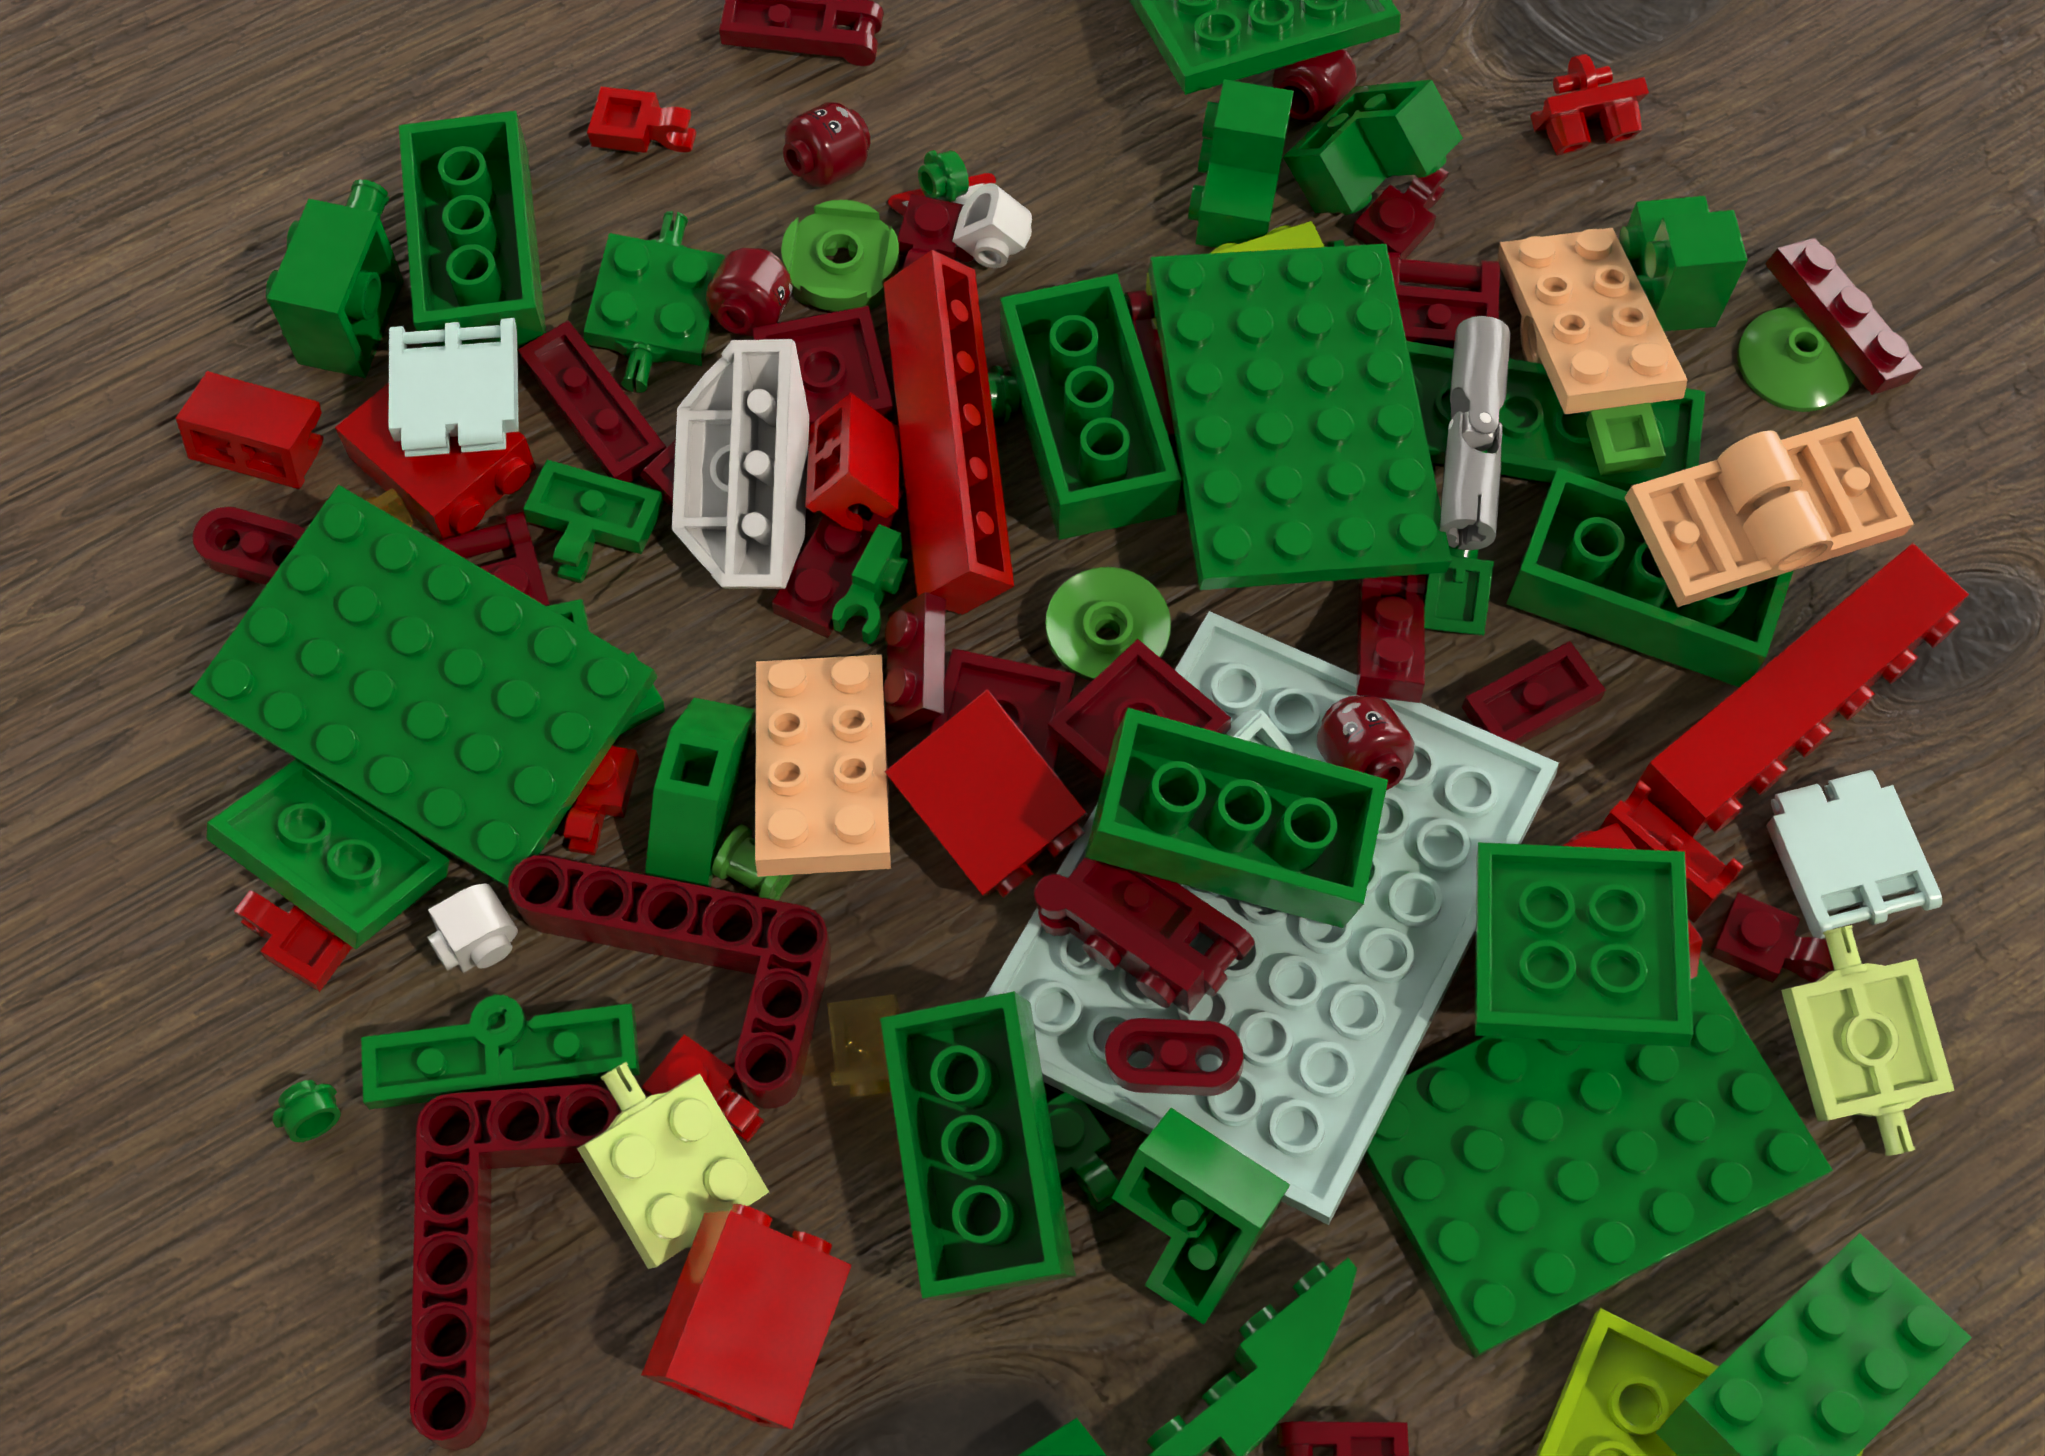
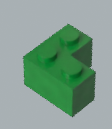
(1370, 138)
(1241, 162)
(1684, 259)
(1206, 1201)

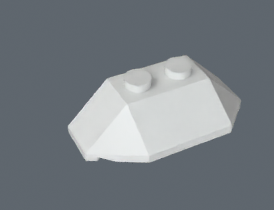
(744, 465)

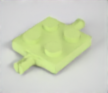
(1867, 1040)
(668, 1164)

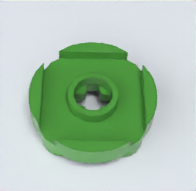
(847, 284)

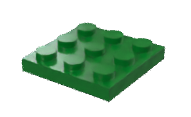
(1582, 944)

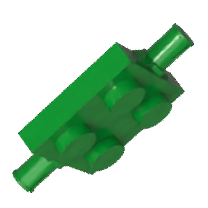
(652, 301)

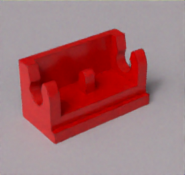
(251, 429)
(852, 462)
(1654, 830)

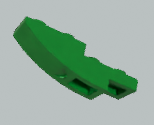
(1280, 1360)

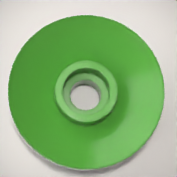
(1782, 371)
(1105, 600)

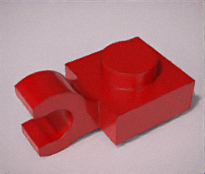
(632, 118)
(603, 795)
(295, 940)
(690, 1059)

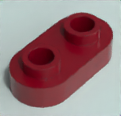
(260, 547)
(1175, 1051)

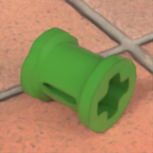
(737, 861)

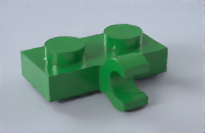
(590, 511)

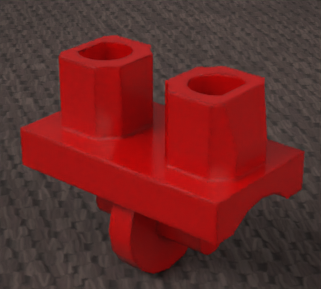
(1567, 113)

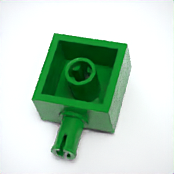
(337, 282)

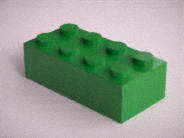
(471, 225)
(1089, 406)
(1599, 576)
(1237, 818)
(976, 1147)
(1821, 1367)

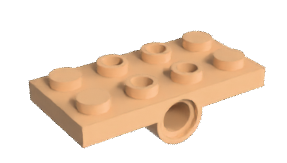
(1589, 321)
(1767, 509)
(821, 766)

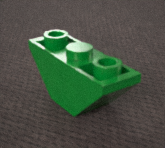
(697, 790)

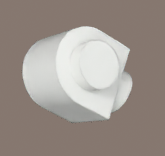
(992, 226)
(471, 929)

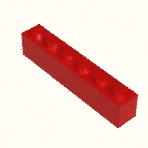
(947, 433)
(1802, 690)

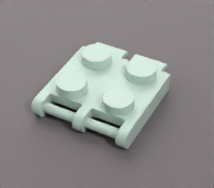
(453, 388)
(1850, 852)

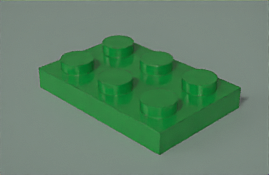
(328, 852)

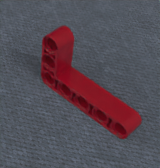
(698, 942)
(469, 1232)

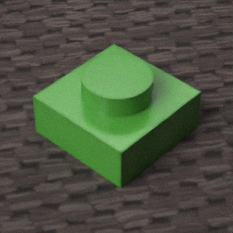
(1625, 439)

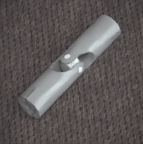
(1476, 397)

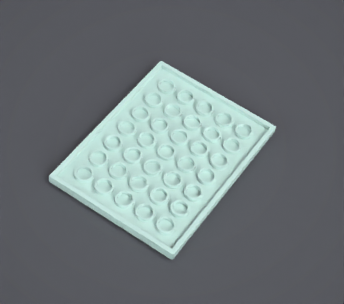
(1317, 1006)

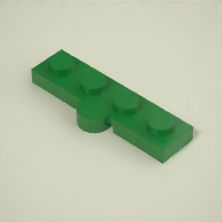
(498, 1053)

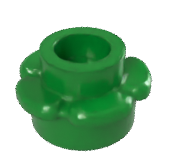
(943, 176)
(1004, 394)
(307, 1110)

